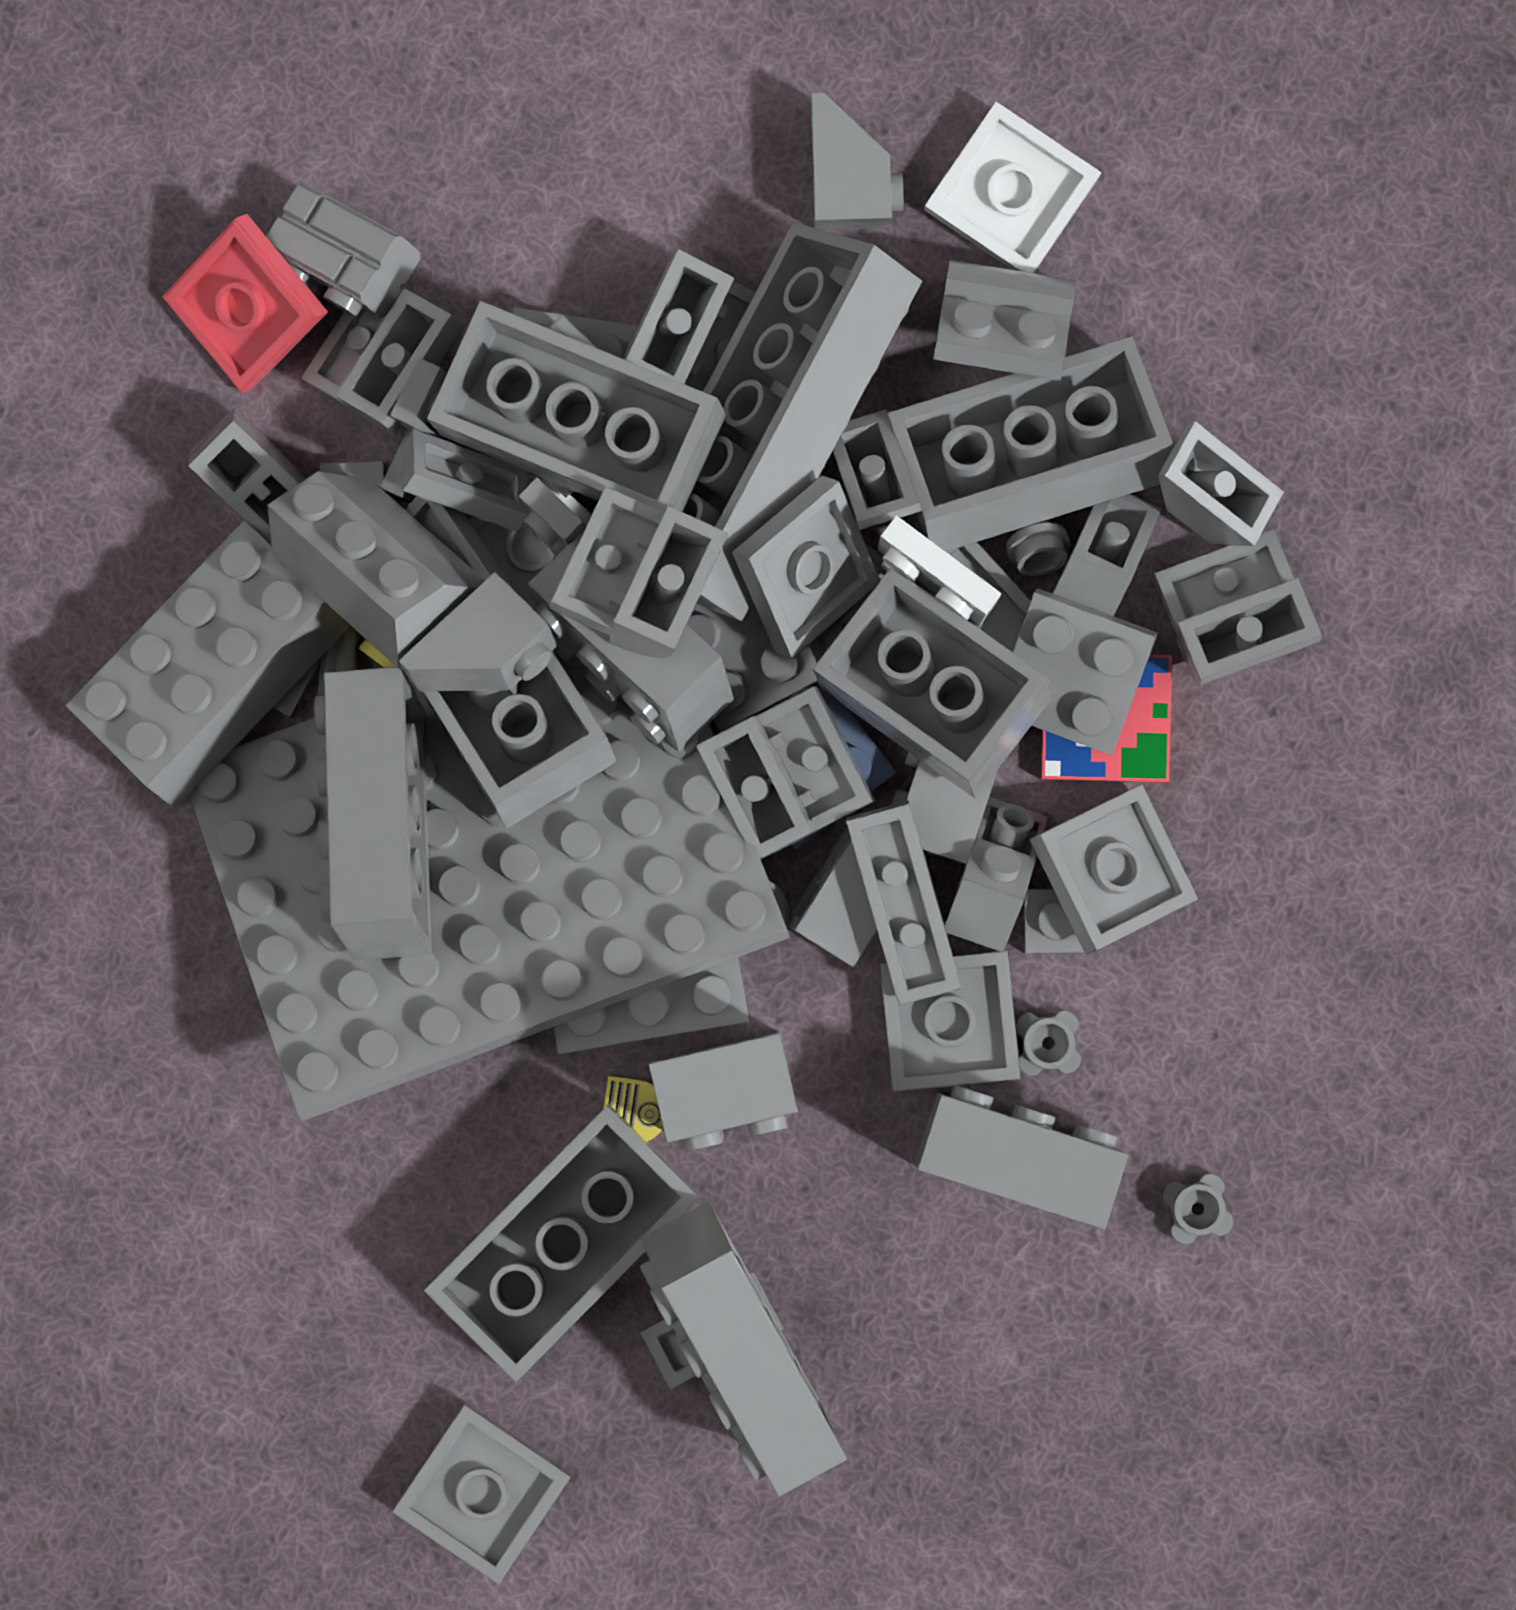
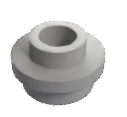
(1038, 548)

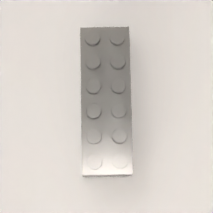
(792, 386)

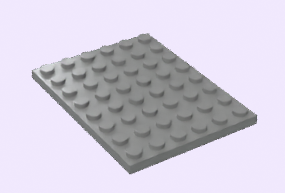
(528, 922)

